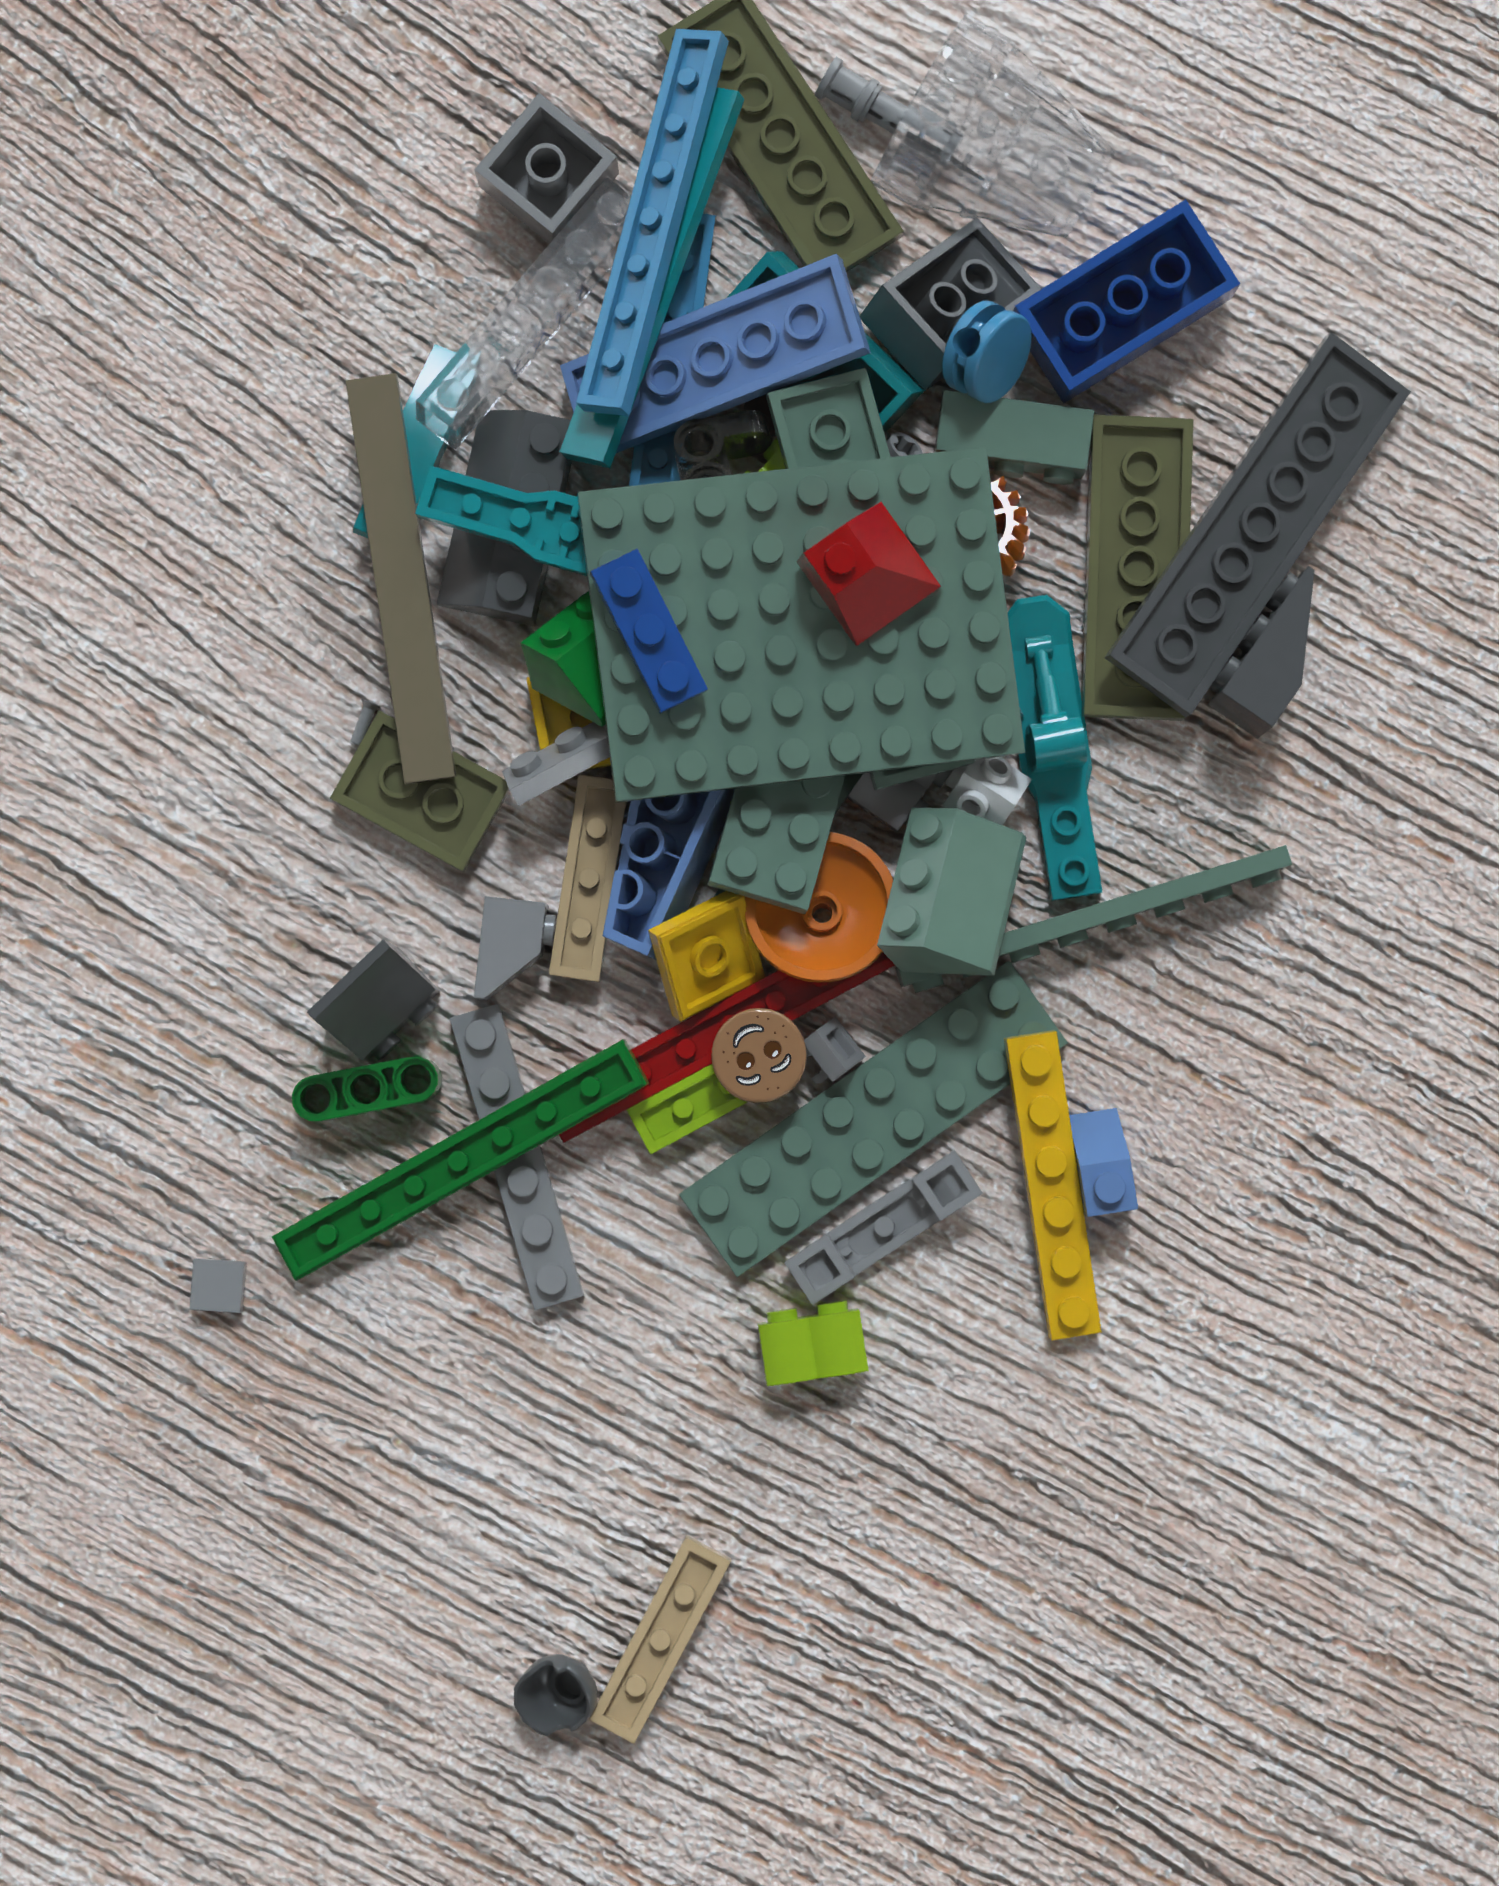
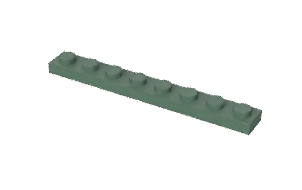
(1121, 911)

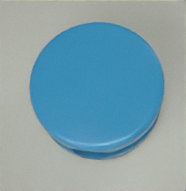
(986, 351)

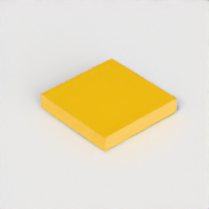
(706, 954)

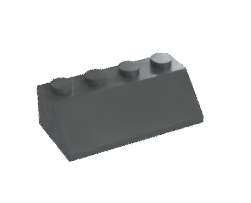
(491, 576)

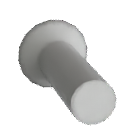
(364, 721)

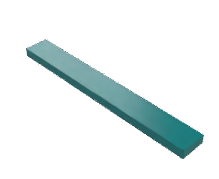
(596, 436)

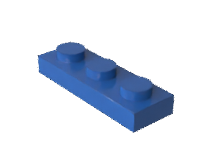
(648, 631)

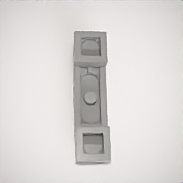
(883, 1227)

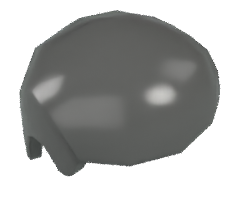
(555, 1694)

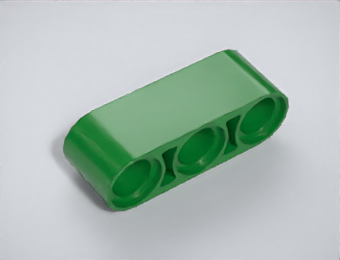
(342, 1089)

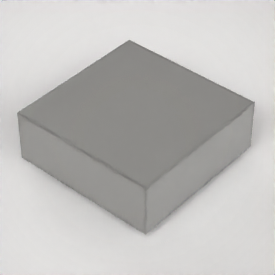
(218, 1285)

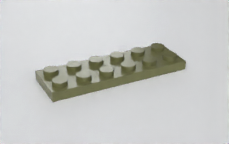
(791, 144)
(1133, 531)

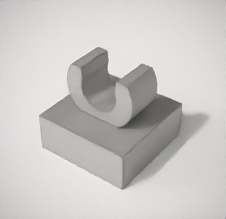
(832, 1050)

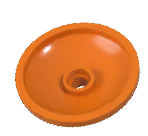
(855, 890)

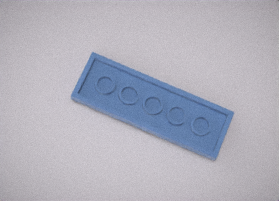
(742, 349)

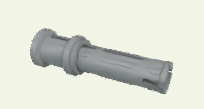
(860, 96)

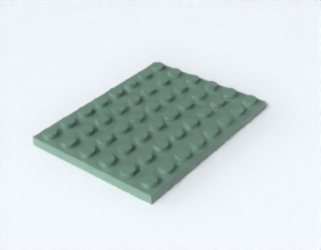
(779, 669)

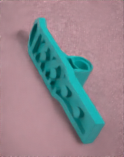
(538, 523)
(1055, 743)

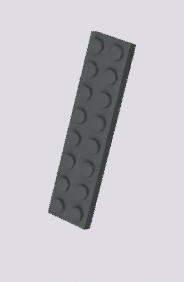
(1257, 525)

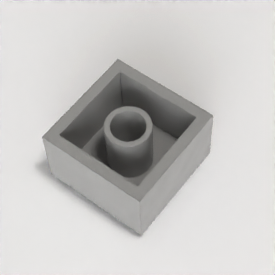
(545, 168)

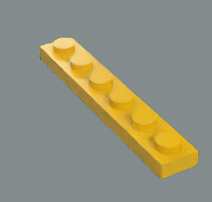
(1052, 1185)

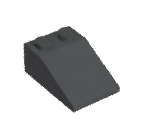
(926, 299)
(376, 1002)

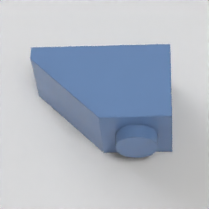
(1103, 1163)

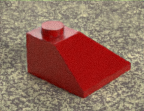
(867, 573)

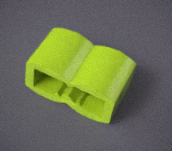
(812, 1345)

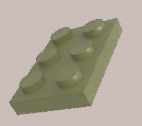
(435, 815)

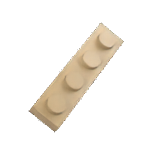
(587, 880)
(660, 1639)

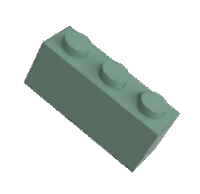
(1018, 435)

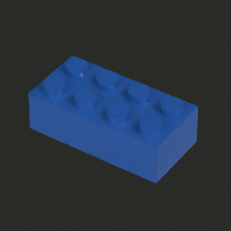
(1126, 300)

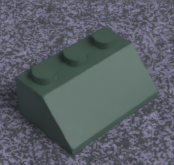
(951, 893)

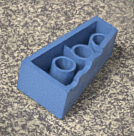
(662, 862)

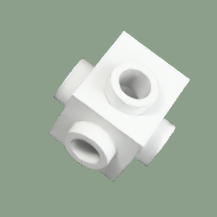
(987, 788)

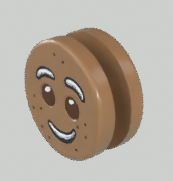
(759, 1055)

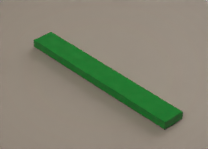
(460, 1160)

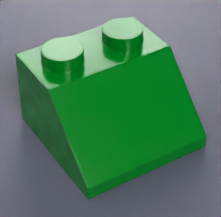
(565, 661)

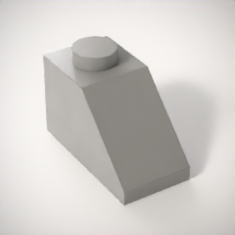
(510, 942)

